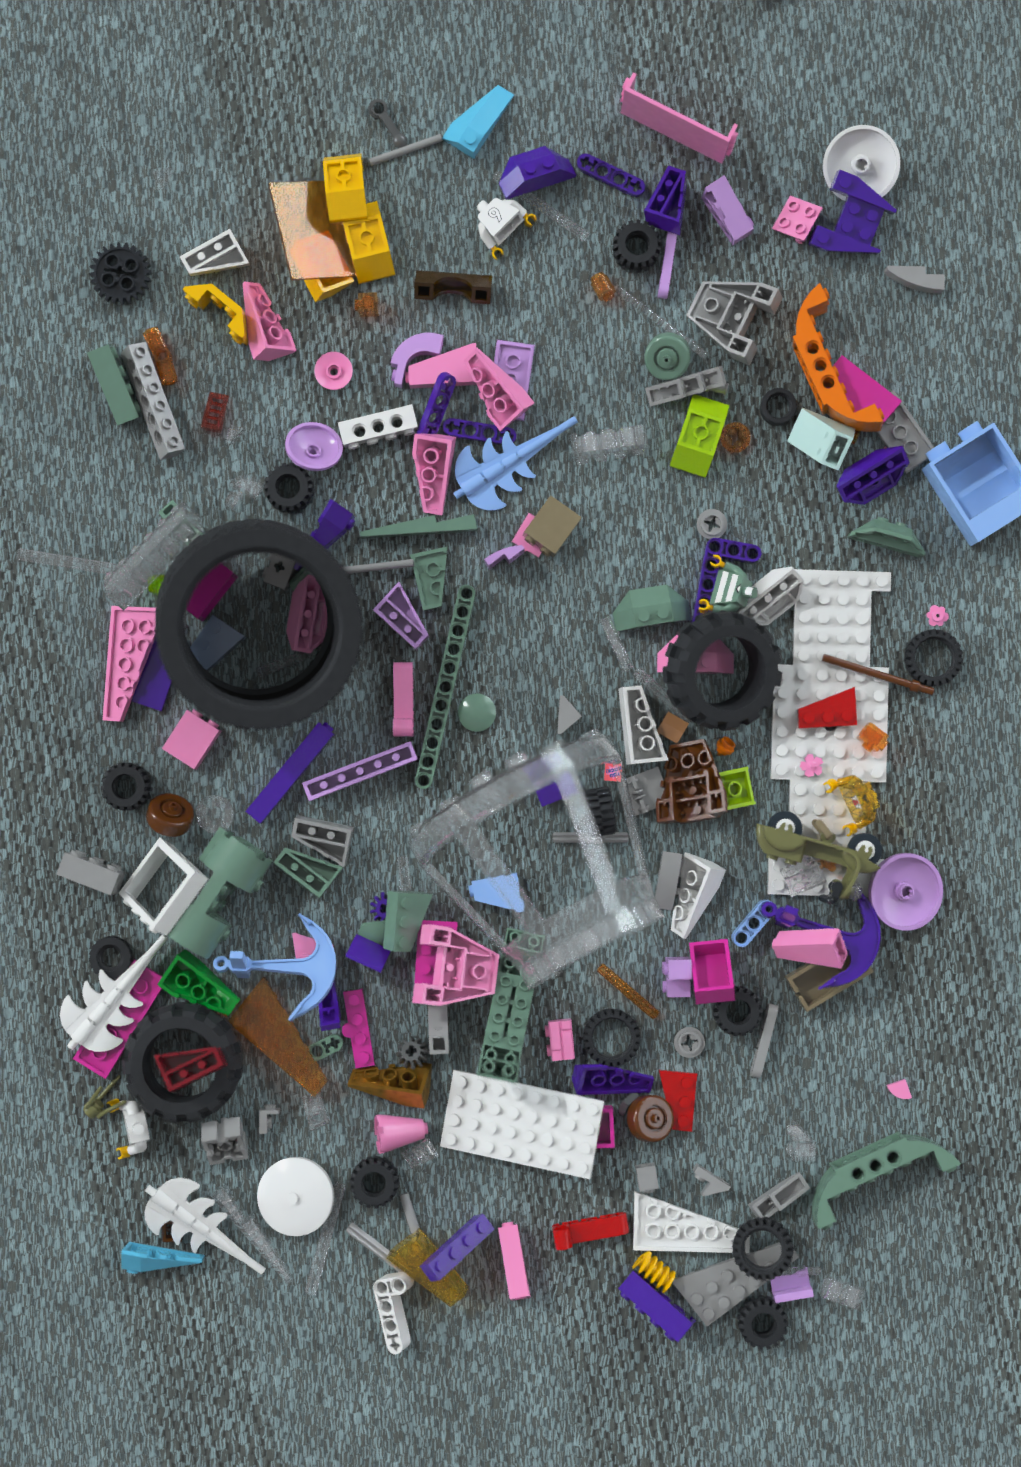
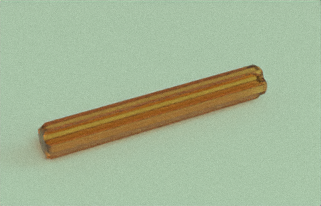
(628, 991)

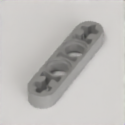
(764, 1040)

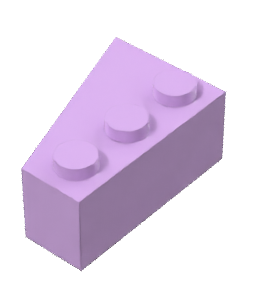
(727, 210)
(401, 616)

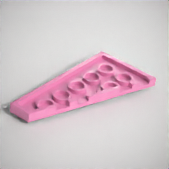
(129, 646)

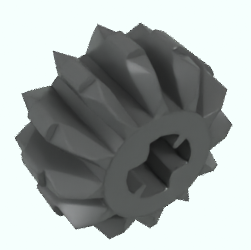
(417, 1057)

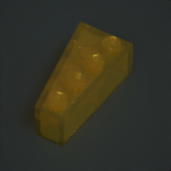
(409, 1256)

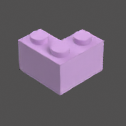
(678, 976)

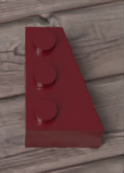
(187, 1067)

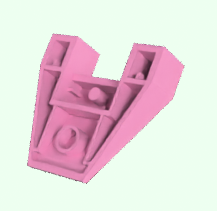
(461, 968)

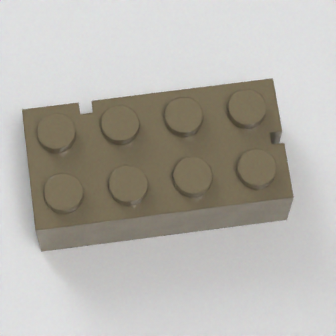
(809, 977)

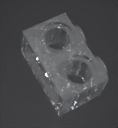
(841, 1292)

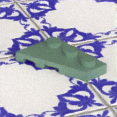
(430, 576)

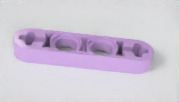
(667, 265)

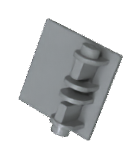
(645, 790)

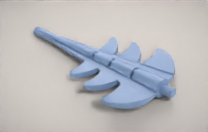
(480, 480)

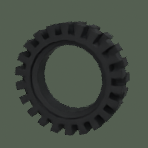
(743, 1261)

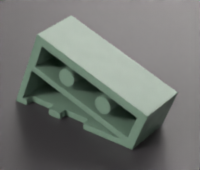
(309, 872)
(404, 918)

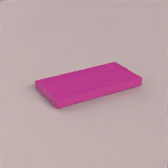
(864, 390)

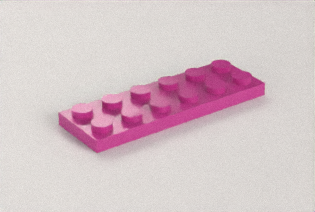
(143, 990)

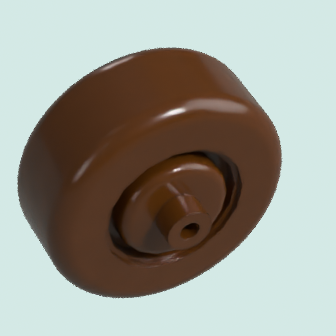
(170, 815)
(650, 1118)

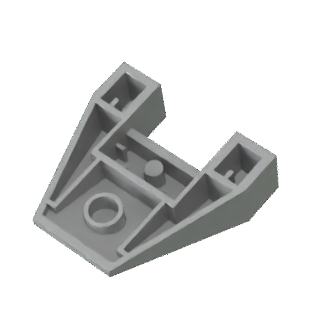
(727, 310)

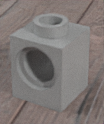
(647, 1177)

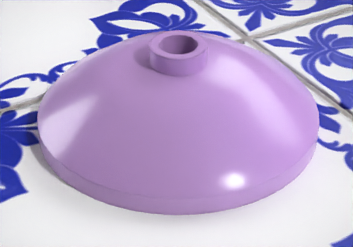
(313, 439)

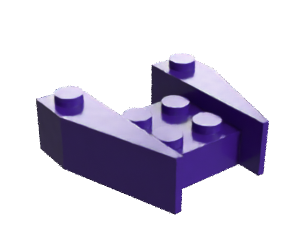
(857, 218)

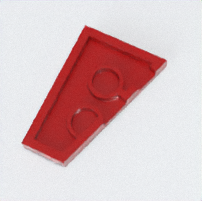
(830, 712)
(680, 1094)

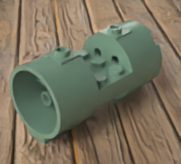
(234, 865)

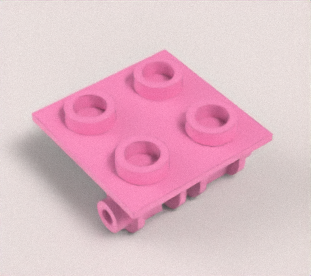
(797, 218)

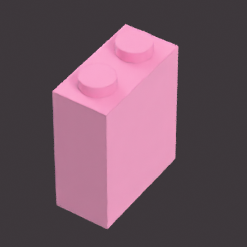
(192, 738)

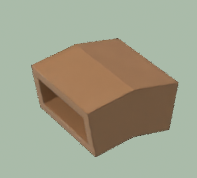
(672, 727)

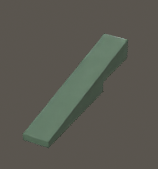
(423, 526)

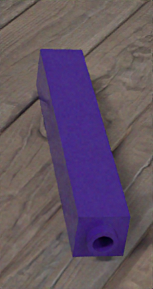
(290, 772)

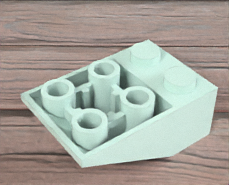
(821, 438)

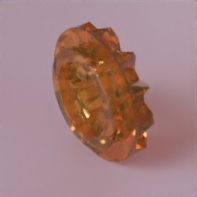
(743, 434)

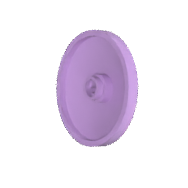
(906, 891)

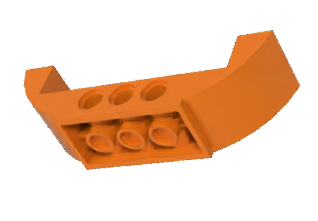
(830, 400)

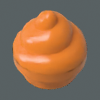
(725, 746)

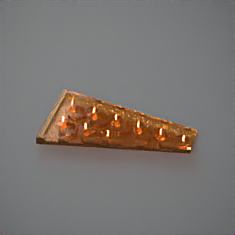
(268, 1028)

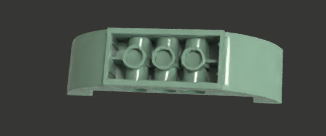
(506, 1022)
(840, 1176)

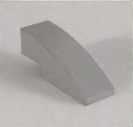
(916, 278)
(668, 879)
(779, 1196)

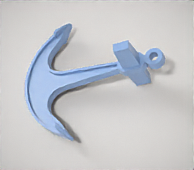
(318, 967)

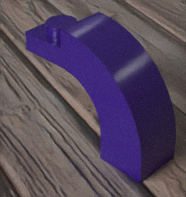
(330, 1010)

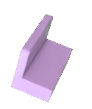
(790, 1288)

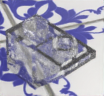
(801, 1145)

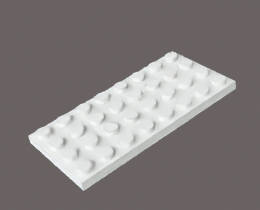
(522, 1124)

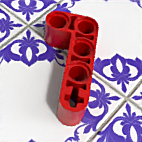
(589, 1229)

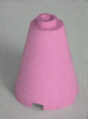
(397, 1131)

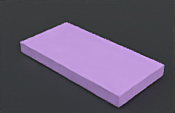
(515, 361)

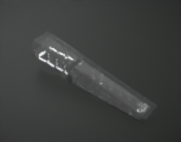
(252, 1230)

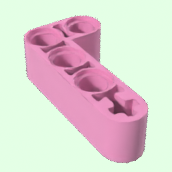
(403, 699)

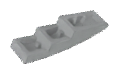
(685, 386)

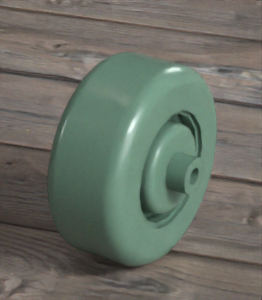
(667, 356)

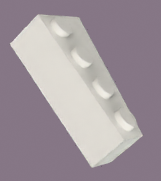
(639, 728)

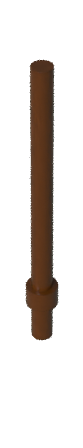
(913, 685)

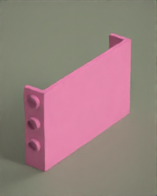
(675, 124)

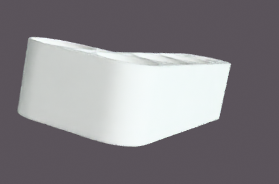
(397, 1336)

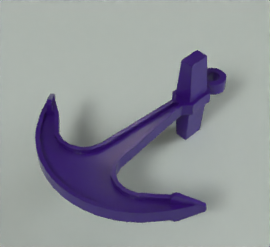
(861, 945)

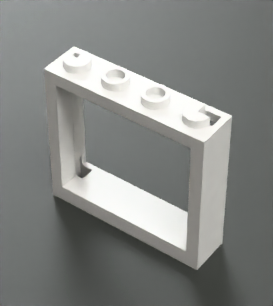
(181, 898)

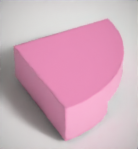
(900, 1089)

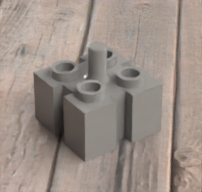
(224, 1140)

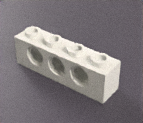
(386, 418)

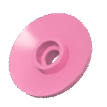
(332, 361)

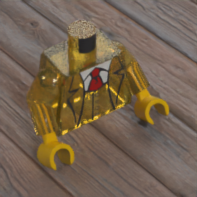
(859, 799)

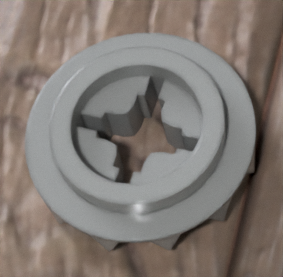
(720, 521)
(697, 1046)

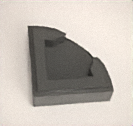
(626, 1103)

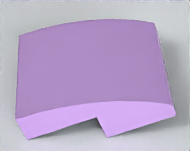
(509, 554)

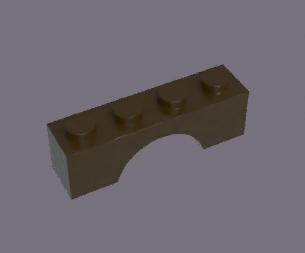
(433, 284)

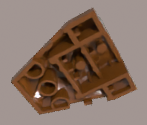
(692, 785)

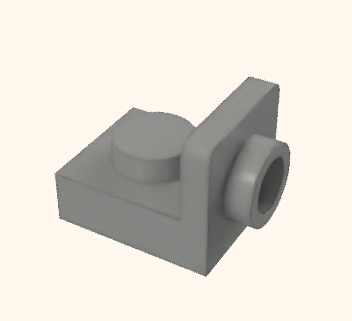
(265, 1121)

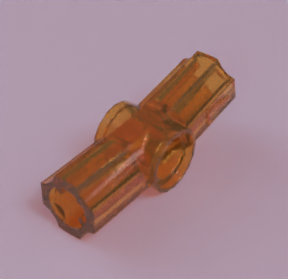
(166, 366)

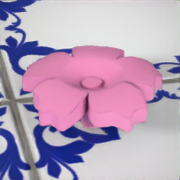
(811, 765)

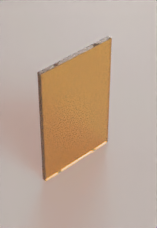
(309, 240)

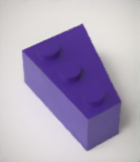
(667, 202)

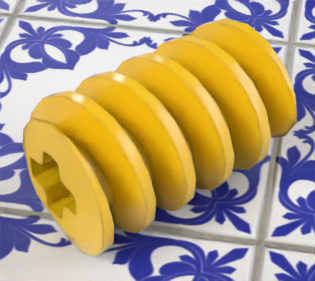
(655, 1270)

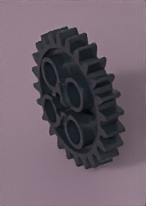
(116, 289)

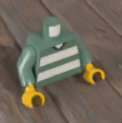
(730, 589)

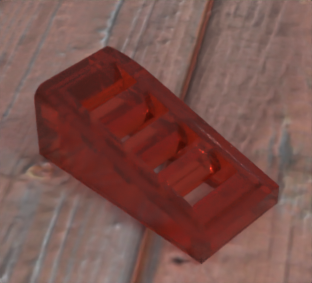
(215, 427)

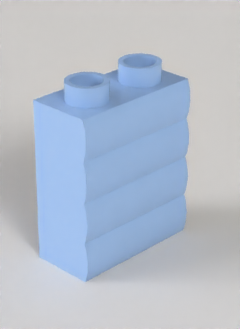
(977, 481)

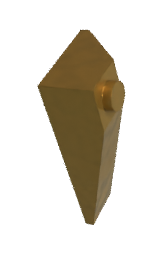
(395, 1083)

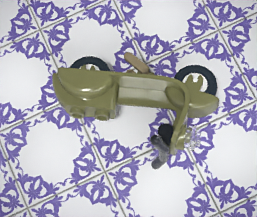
(784, 840)

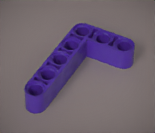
(723, 552)

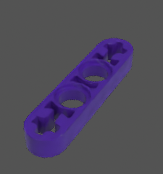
(609, 177)
(439, 408)
(479, 434)

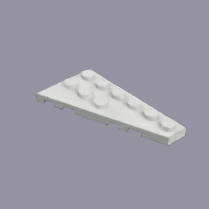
(673, 1228)

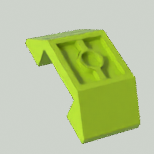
(699, 435)

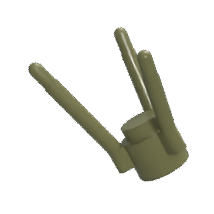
(94, 1106)

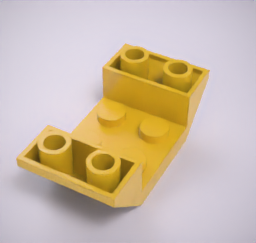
(345, 188)
(369, 246)
(202, 295)

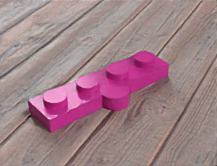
(358, 1028)

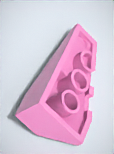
(264, 332)
(433, 464)

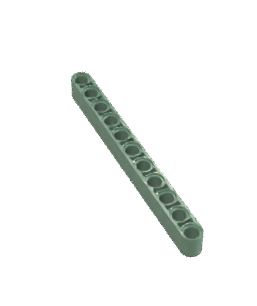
(445, 677)

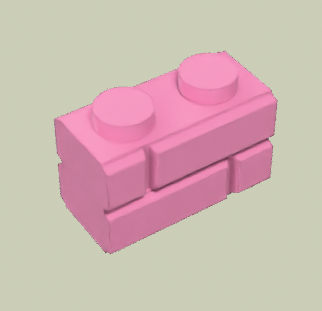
(561, 1039)

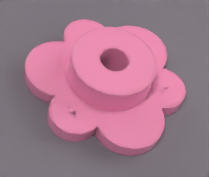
(933, 620)

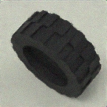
(111, 942)

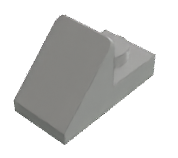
(714, 1183)

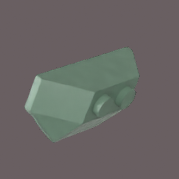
(889, 536)
(650, 608)

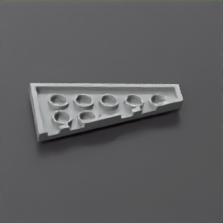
(723, 1285)

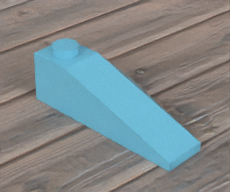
(475, 124)
(143, 1257)

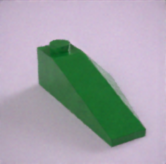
(195, 982)

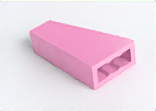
(426, 372)
(811, 946)
(514, 1262)

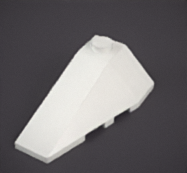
(698, 885)

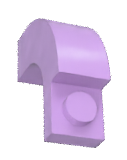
(414, 346)

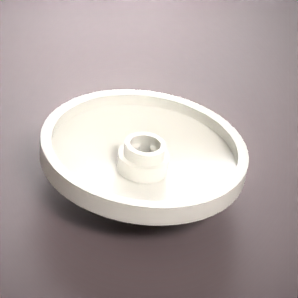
(866, 154)
(295, 1196)

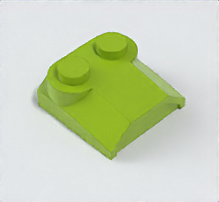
(738, 788)

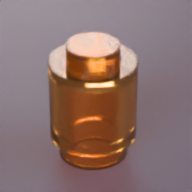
(602, 286)

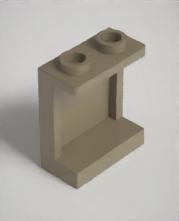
(551, 526)

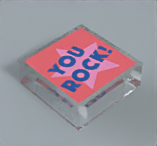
(609, 773)

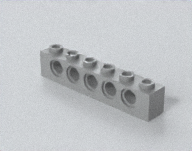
(152, 400)

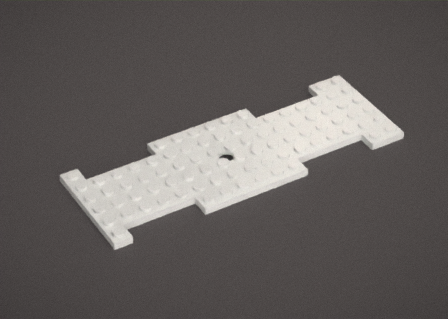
(833, 621)

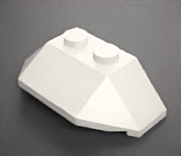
(776, 594)

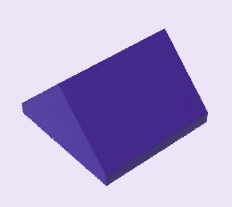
(368, 953)

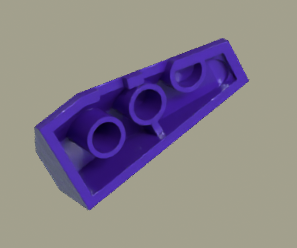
(333, 525)
(604, 1079)

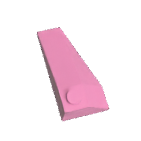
(501, 393)

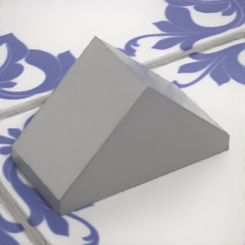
(567, 715)

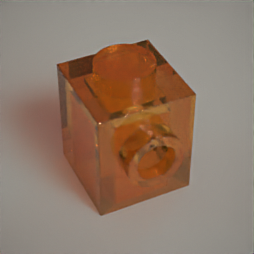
(367, 304)
(872, 738)

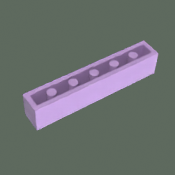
(360, 771)

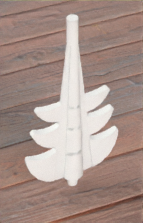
(89, 1024)
(171, 1204)

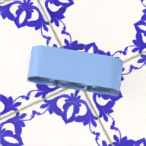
(744, 927)

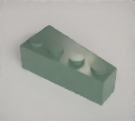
(114, 384)

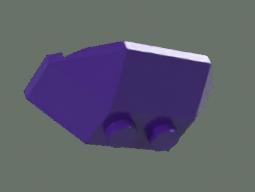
(534, 171)
(872, 475)

